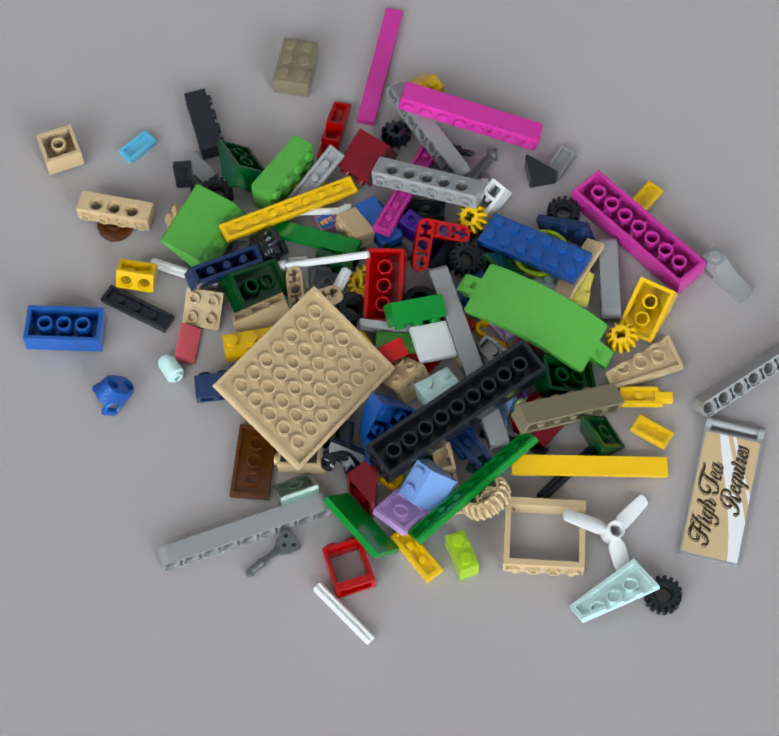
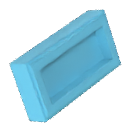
(137, 146)

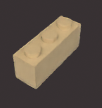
(261, 314)

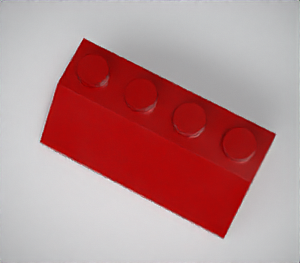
(384, 280)

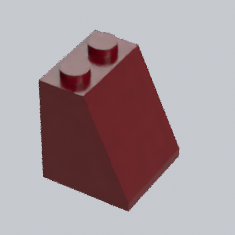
(363, 155)

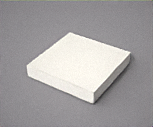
(432, 342)

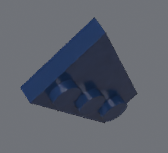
(571, 230)

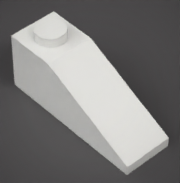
(494, 198)

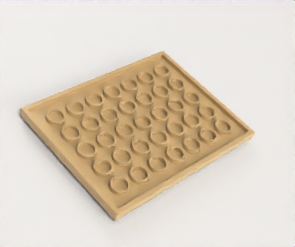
(304, 378)

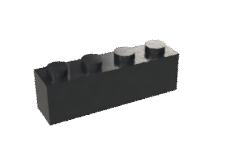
(203, 122)

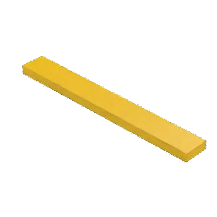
(288, 209)
(590, 466)

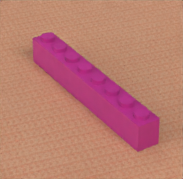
(470, 116)

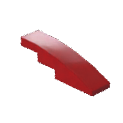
(335, 126)

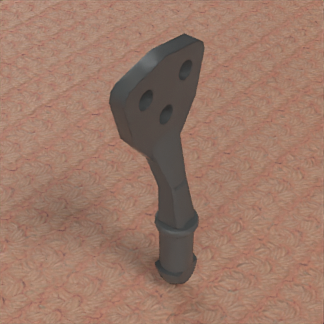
(278, 550)

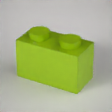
(461, 554)

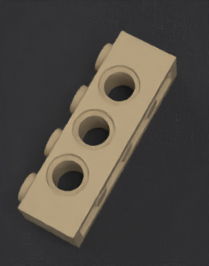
(124, 208)

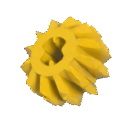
(477, 220)
(617, 340)

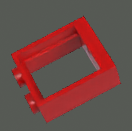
(352, 585)

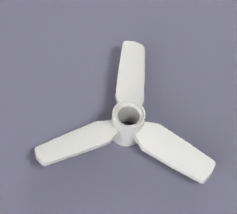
(622, 521)

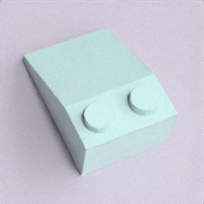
(434, 385)

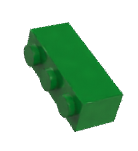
(415, 311)

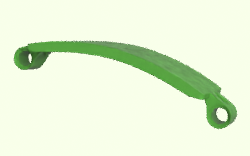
(537, 316)

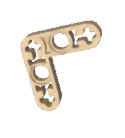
(300, 277)

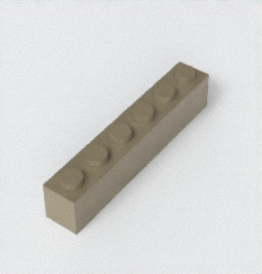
(566, 408)

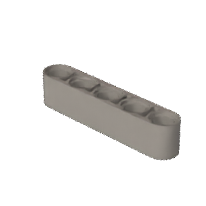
(609, 280)

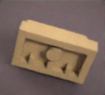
(203, 308)
(404, 376)

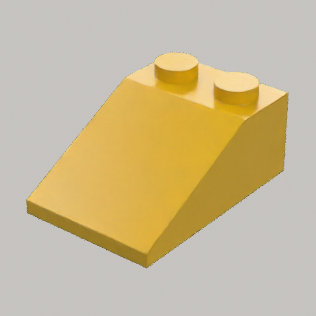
(648, 308)

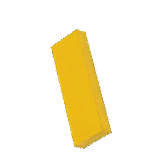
(417, 556)

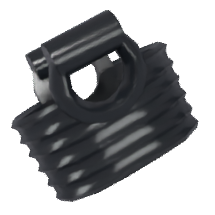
(265, 244)

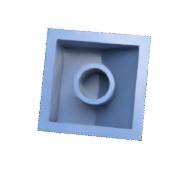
(427, 485)

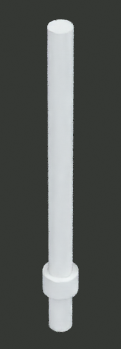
(284, 265)

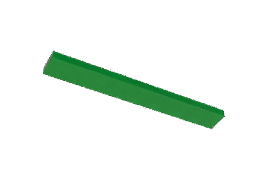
(472, 487)

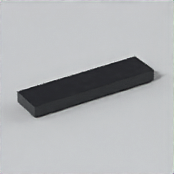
(138, 308)

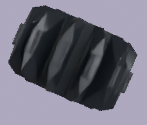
(396, 134)

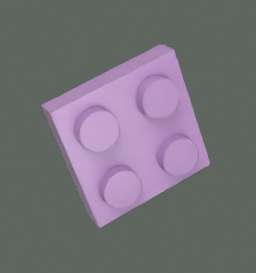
(399, 513)

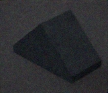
(539, 173)

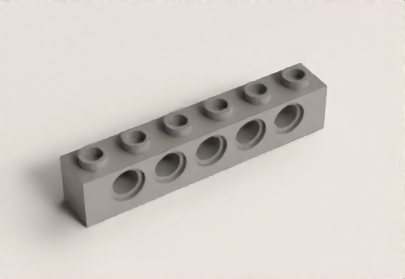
(428, 182)

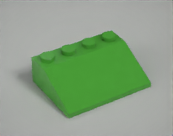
(195, 229)

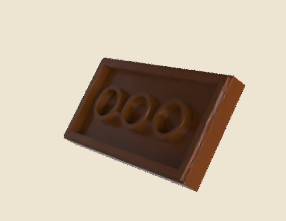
(252, 465)

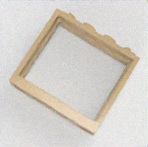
(536, 566)

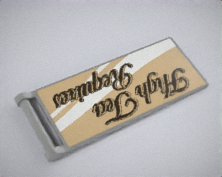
(721, 493)

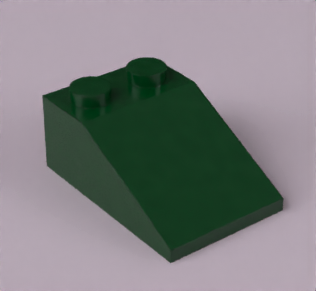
(238, 165)
(254, 284)
(562, 379)

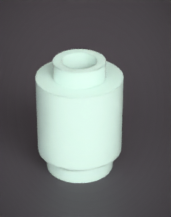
(170, 368)

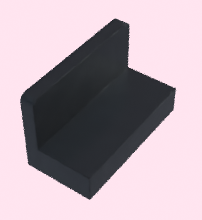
(184, 174)
(440, 253)

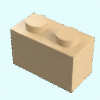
(354, 225)

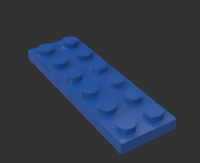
(534, 248)

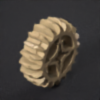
(489, 500)

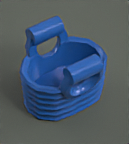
(112, 391)

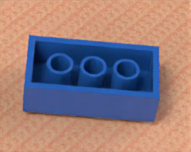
(65, 328)

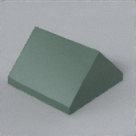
(296, 489)

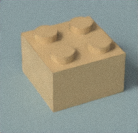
(60, 149)

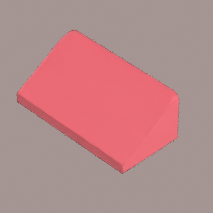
(187, 343)

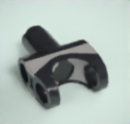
(342, 449)

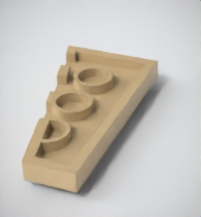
(650, 364)

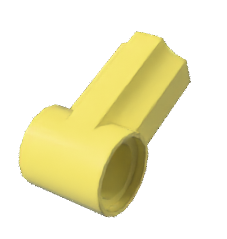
(583, 293)

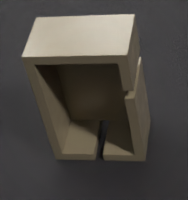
(296, 67)

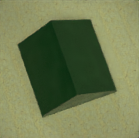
(600, 435)

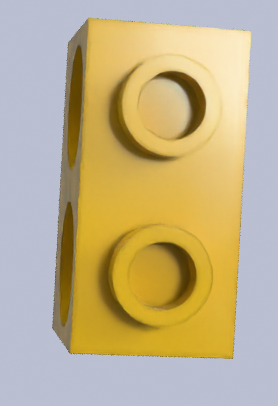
(136, 275)

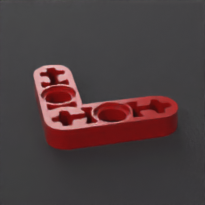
(433, 232)

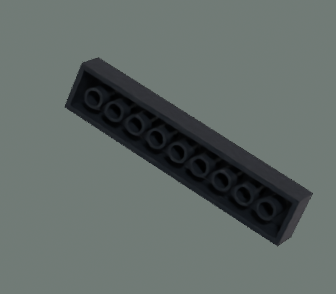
(455, 410)

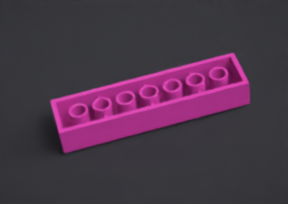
(638, 232)

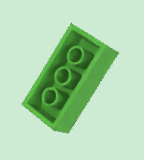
(283, 173)

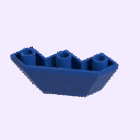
(379, 415)

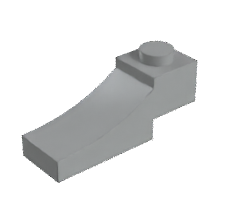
(725, 275)

